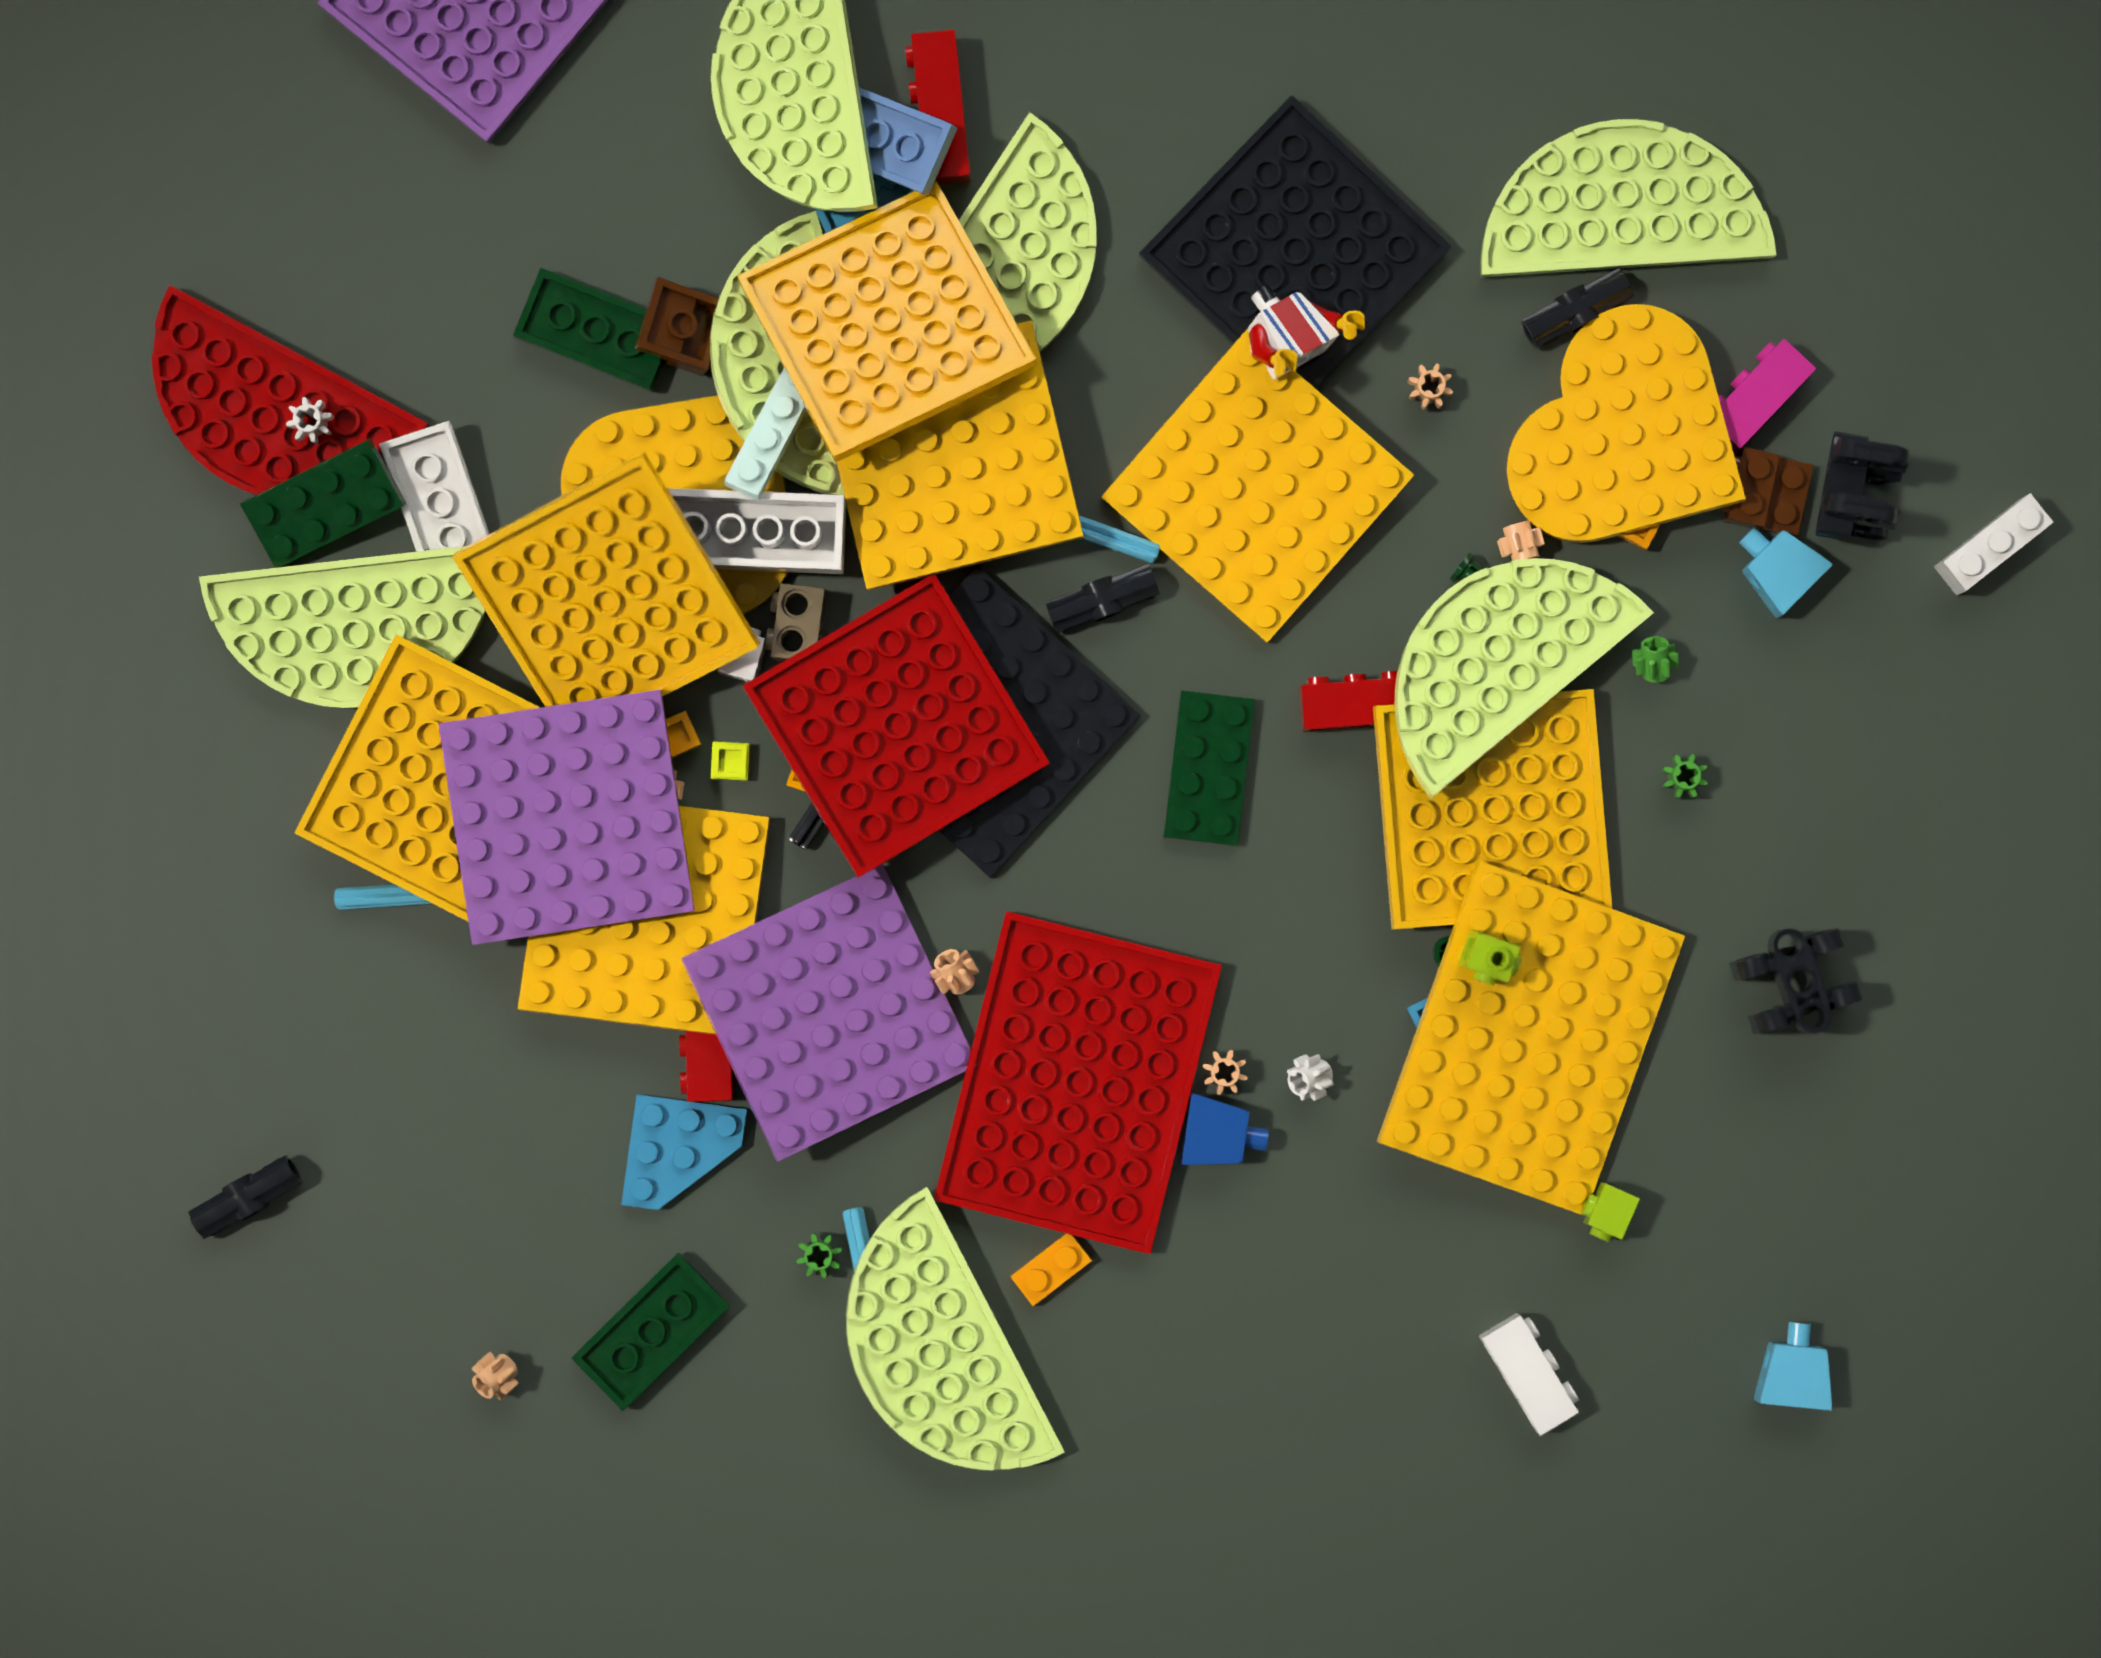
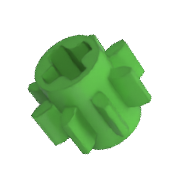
(1655, 659)
(1685, 766)
(814, 1264)

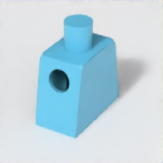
(1781, 568)
(1795, 1372)

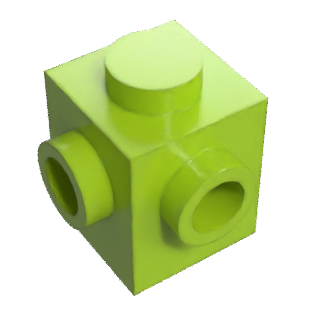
(1490, 958)
(1609, 1212)

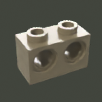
(807, 624)

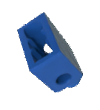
(1218, 1133)

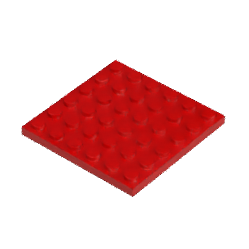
(895, 725)

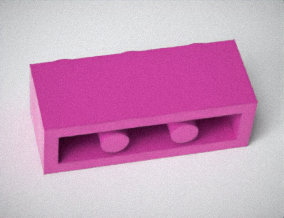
(1763, 390)

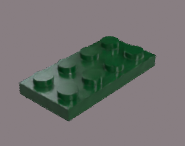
(587, 328)
(323, 503)
(1209, 768)
(650, 1331)

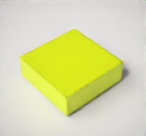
(730, 761)

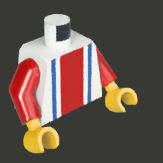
(1295, 330)

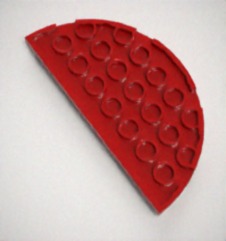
(233, 391)

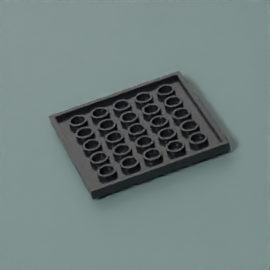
(1303, 220)
(1061, 703)

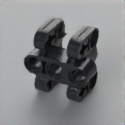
(1850, 466)
(1797, 1003)

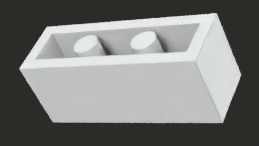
(1993, 544)
(1530, 1373)

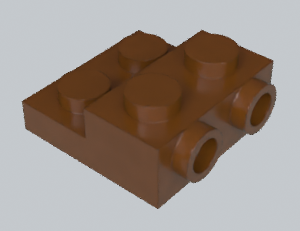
(678, 326)
(1773, 492)

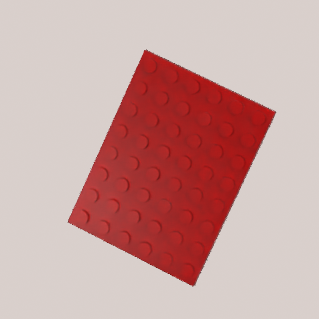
(1077, 1082)

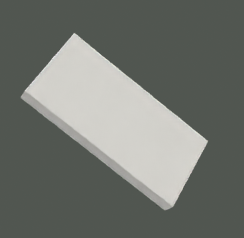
(436, 487)

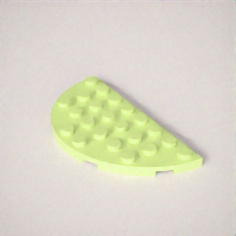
(794, 101)
(1624, 200)
(1035, 229)
(748, 365)
(329, 624)
(1498, 654)
(935, 1350)

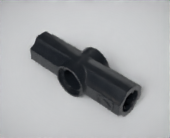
(1577, 308)
(1102, 598)
(245, 1197)

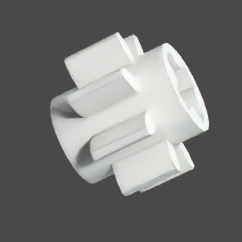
(312, 411)
(1310, 1077)

